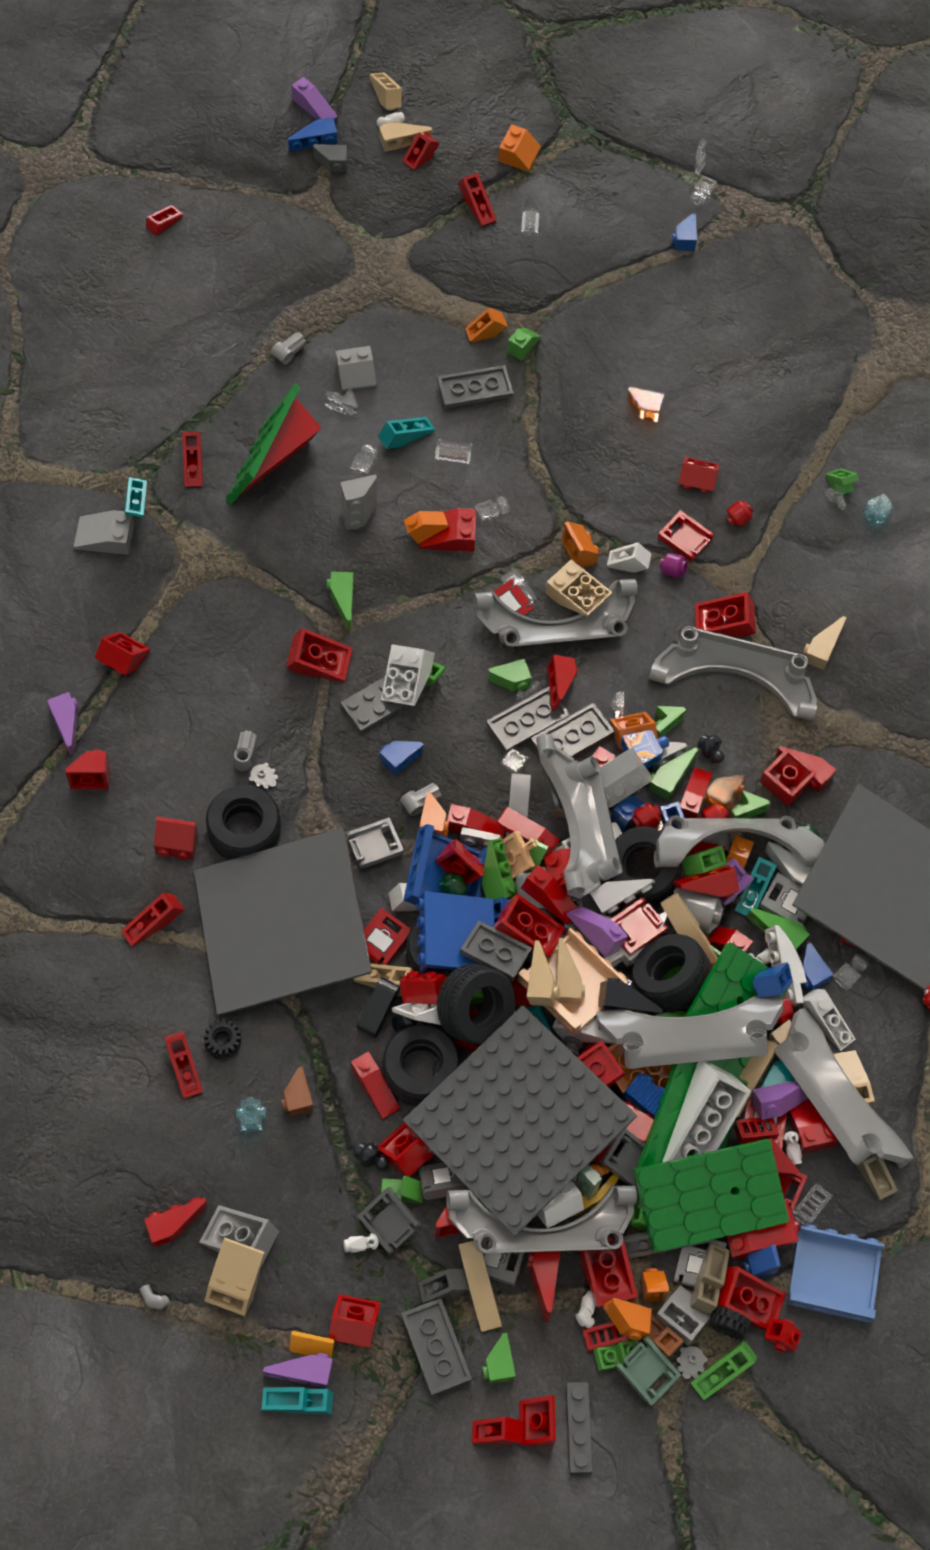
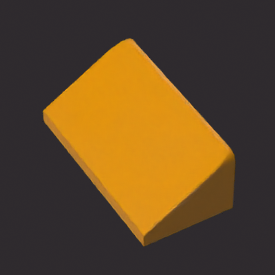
(310, 1344)

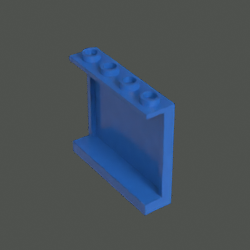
(426, 873)
(445, 925)

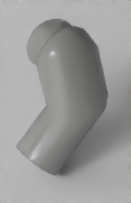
(152, 1300)

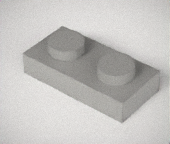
(476, 837)

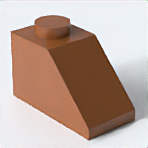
(297, 1095)

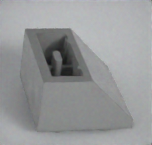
(681, 1317)

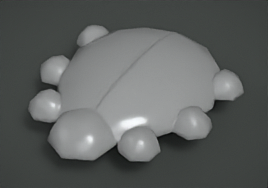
(263, 775)
(691, 1361)

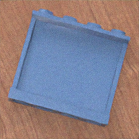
(835, 1273)

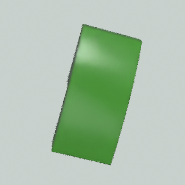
(610, 1356)

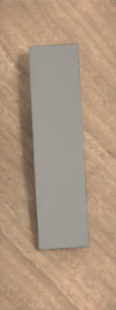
(519, 794)

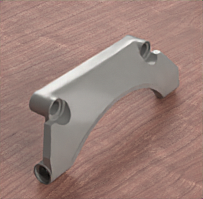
(528, 631)
(764, 664)
(588, 818)
(675, 843)
(700, 1038)
(834, 1095)
(585, 1233)

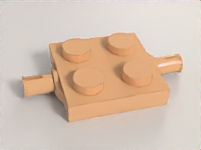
(518, 853)

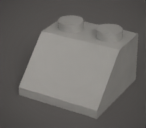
(355, 368)

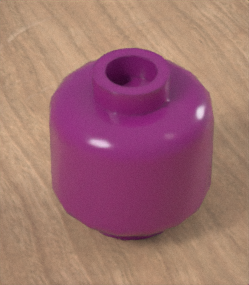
(674, 565)

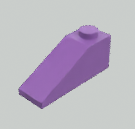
(311, 100)
(65, 715)
(601, 931)
(777, 1099)
(306, 1370)

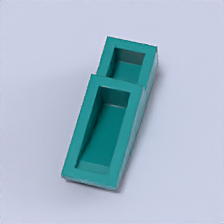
(297, 1400)

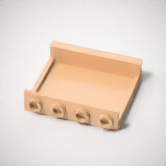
(593, 972)

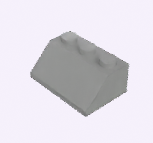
(358, 501)
(623, 776)

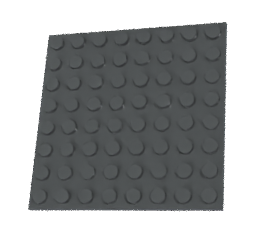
(875, 885)
(281, 922)
(519, 1119)

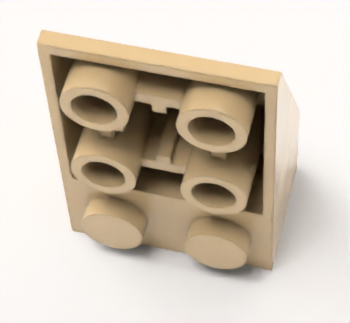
(576, 589)
(856, 1074)
(234, 1277)

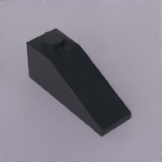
(622, 996)

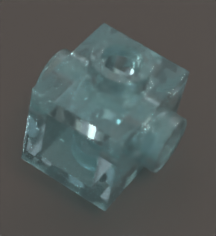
(878, 509)
(251, 1114)

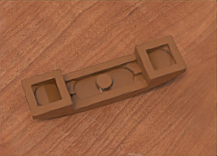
(661, 1336)

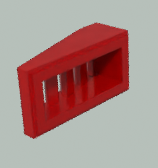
(158, 223)
(739, 1126)
(604, 1327)

